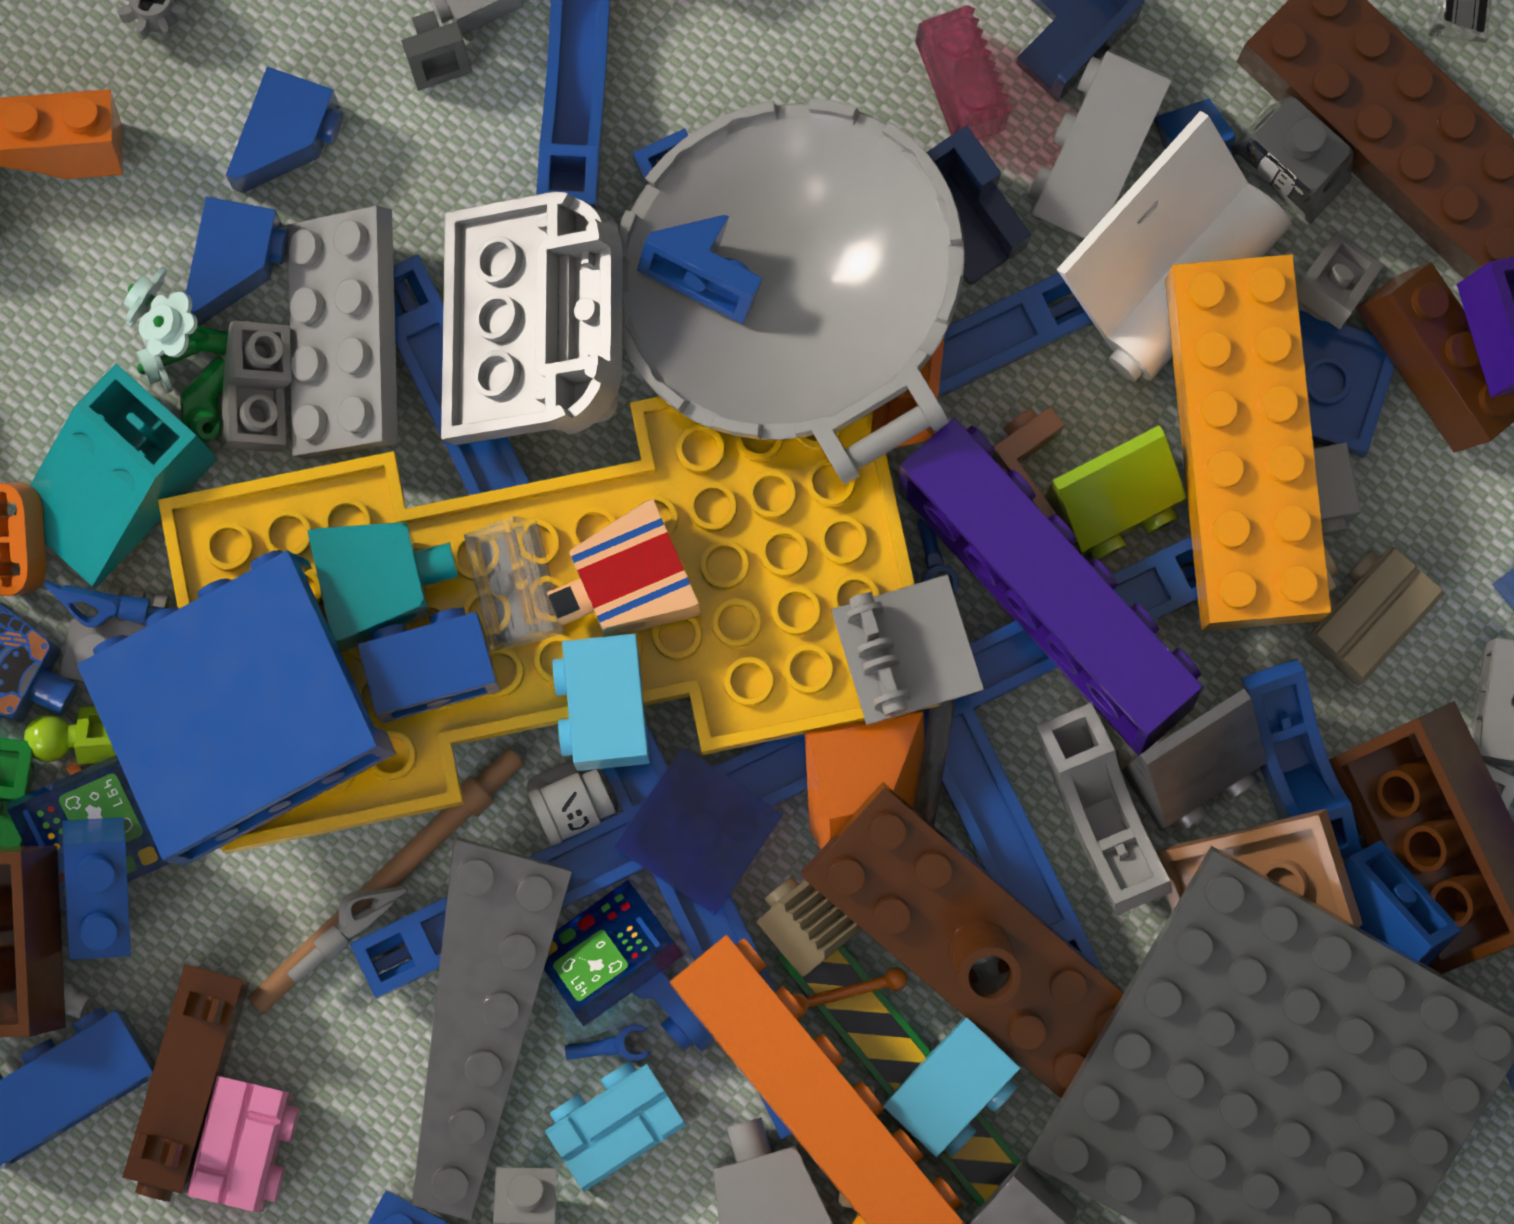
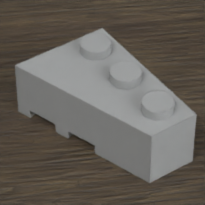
(1099, 142)

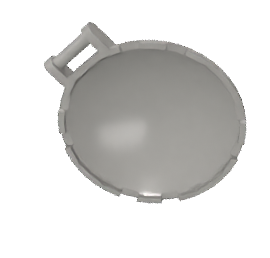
(853, 265)

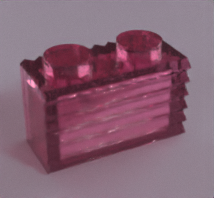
(963, 73)

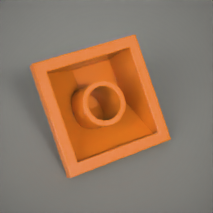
(853, 760)

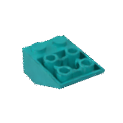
(110, 471)

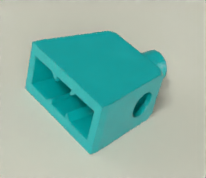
(375, 577)

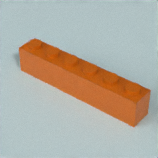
(807, 1090)

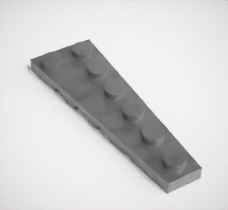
(489, 971)

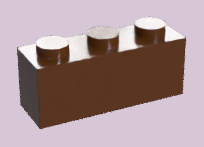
(1436, 356)

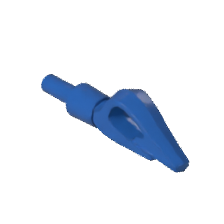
(108, 605)

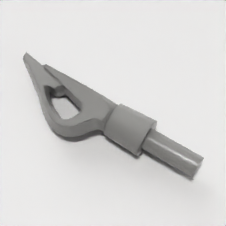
(349, 926)

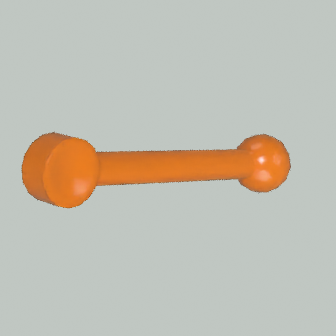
(894, 979)

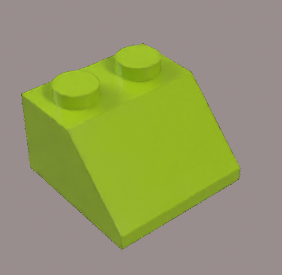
(1119, 494)

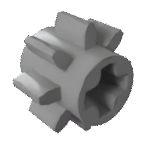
(157, 19)

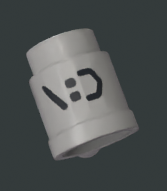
(568, 801)

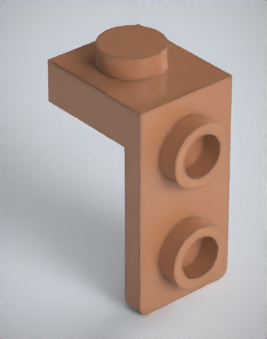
(1025, 437)

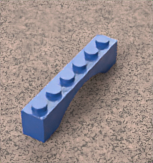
(574, 99)

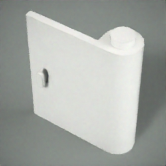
(1180, 211)

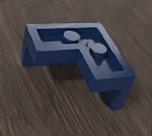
(1074, 36)
(988, 221)

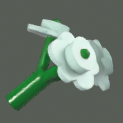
(167, 328)

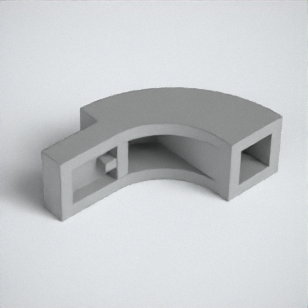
(1102, 809)

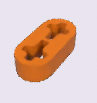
(21, 540)

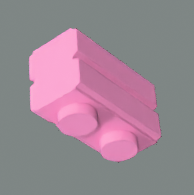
(242, 1145)

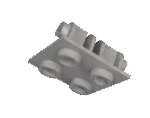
(906, 649)

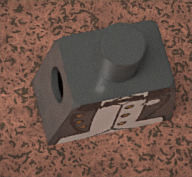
(1296, 157)

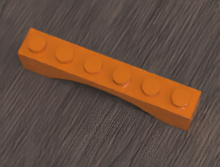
(62, 134)

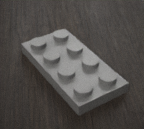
(342, 333)

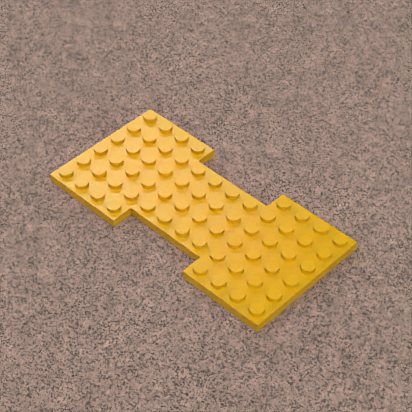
(754, 523)

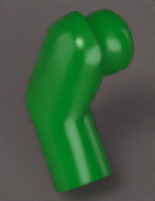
(200, 401)

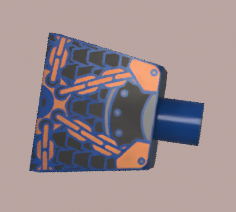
(27, 671)

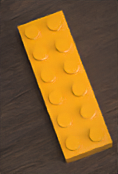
(1247, 443)

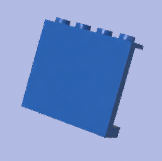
(232, 709)

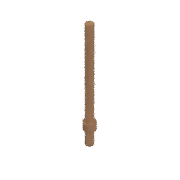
(476, 800)

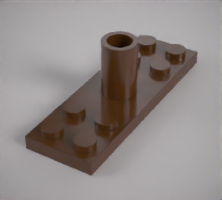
(946, 913)

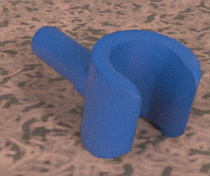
(933, 557)
(607, 1046)

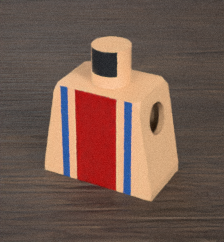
(627, 577)

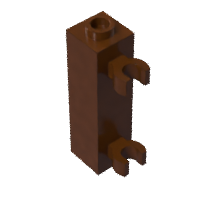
(183, 1081)

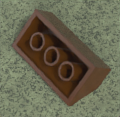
(1443, 820)

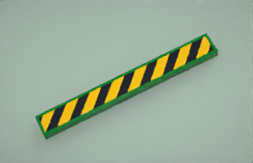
(890, 1054)

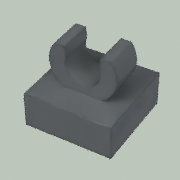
(435, 52)

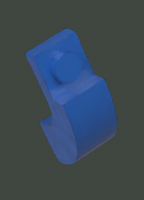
(1297, 763)

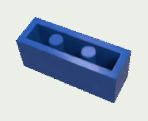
(70, 1082)

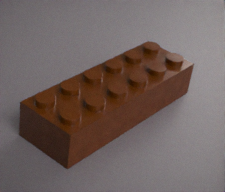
(1405, 120)

